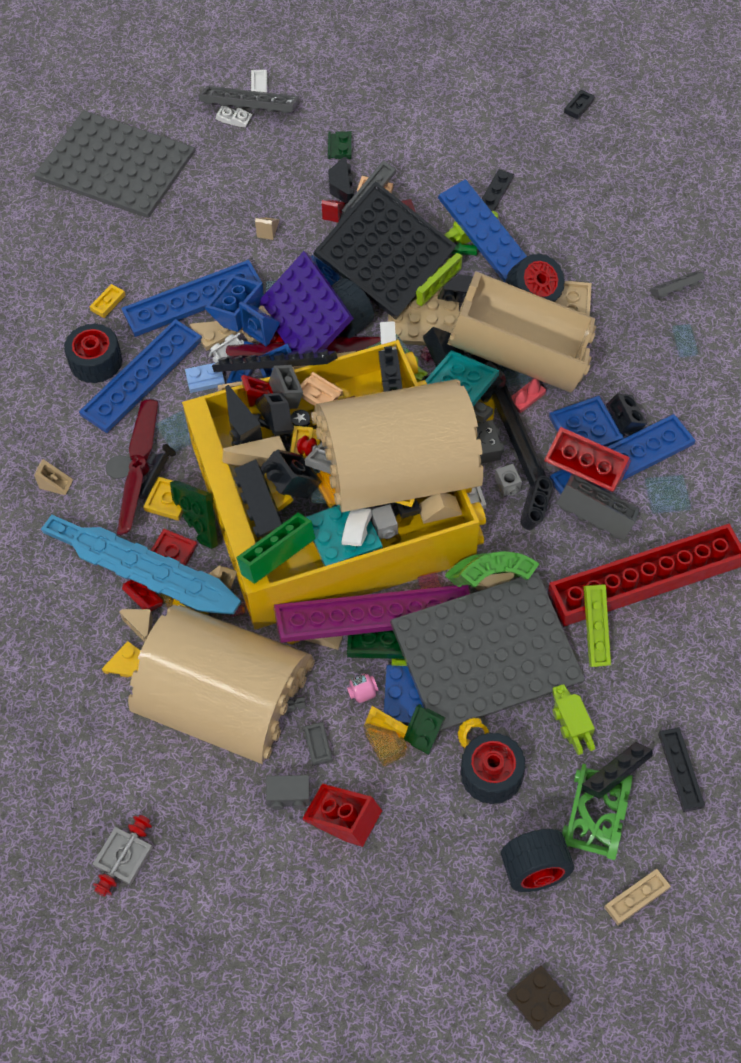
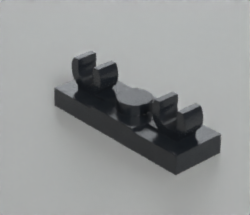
(390, 369)

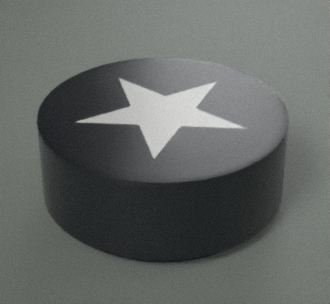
(300, 418)

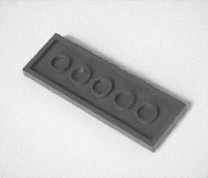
(247, 98)

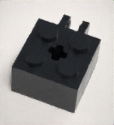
(291, 474)

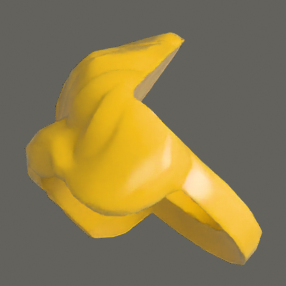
(466, 726)

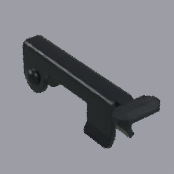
(159, 462)

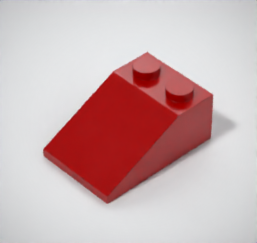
(343, 814)

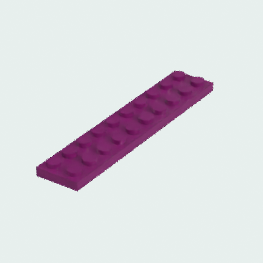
(356, 613)

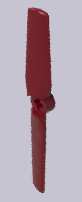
(339, 344)
(139, 451)

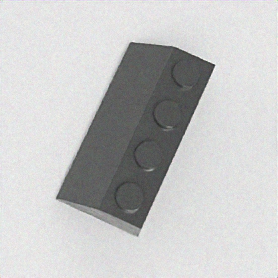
(598, 507)

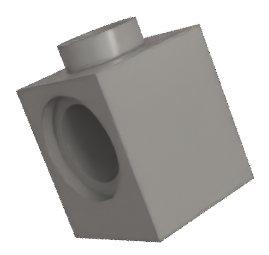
(508, 473)
(384, 522)

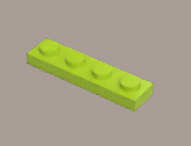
(439, 279)
(597, 625)

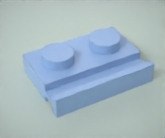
(203, 378)

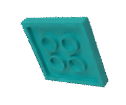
(471, 374)
(328, 531)

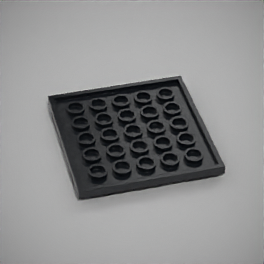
(385, 249)

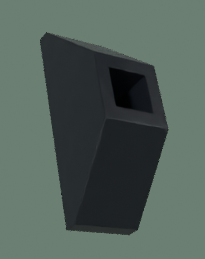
(340, 181)
(455, 289)
(275, 412)

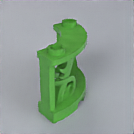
(479, 566)
(608, 836)

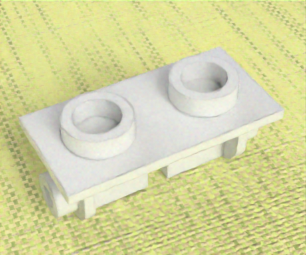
(219, 351)

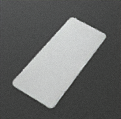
(387, 332)

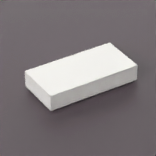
(259, 80)

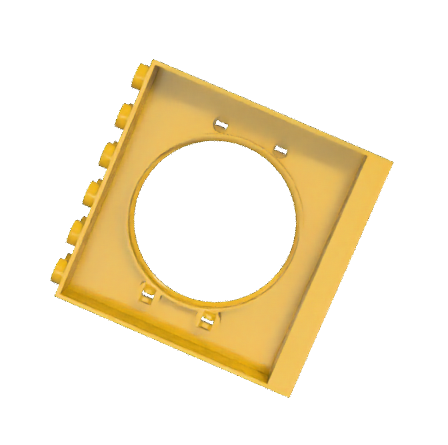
(411, 553)

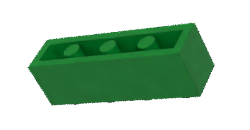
(276, 548)

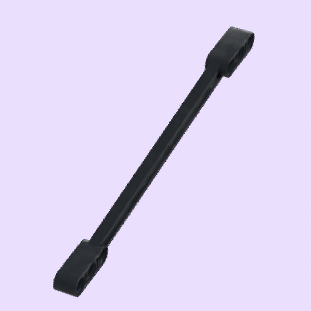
(539, 483)

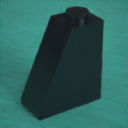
(436, 342)

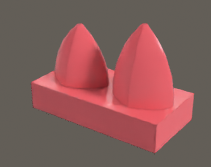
(528, 395)

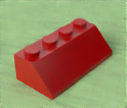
(587, 459)

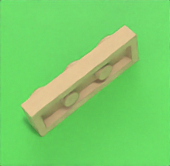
(637, 897)

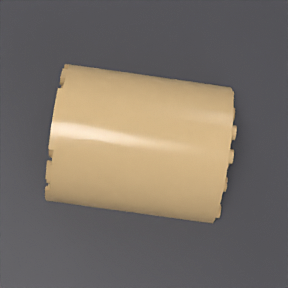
(524, 332)
(400, 444)
(217, 681)

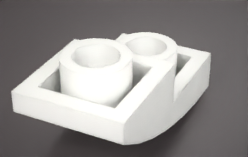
(238, 118)
(355, 527)

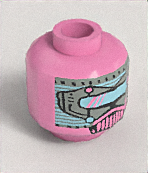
(362, 688)

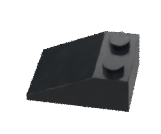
(243, 424)

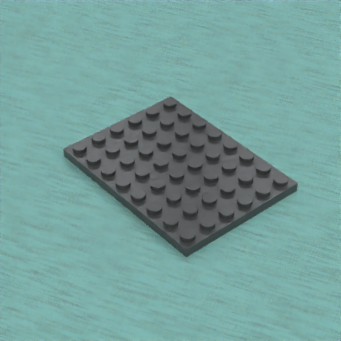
(115, 163)
(487, 651)

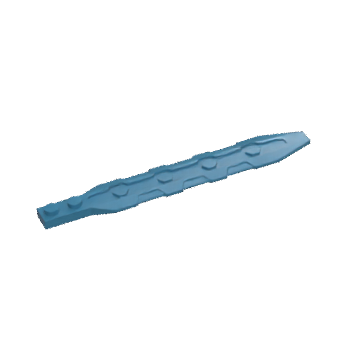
(146, 567)

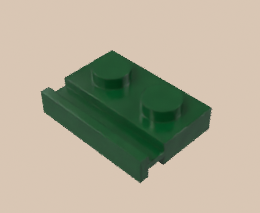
(340, 144)
(424, 729)

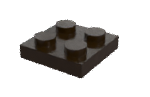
(538, 998)

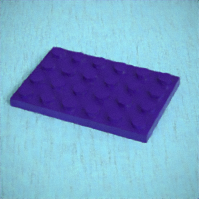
(306, 307)

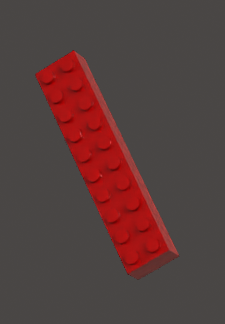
(649, 572)

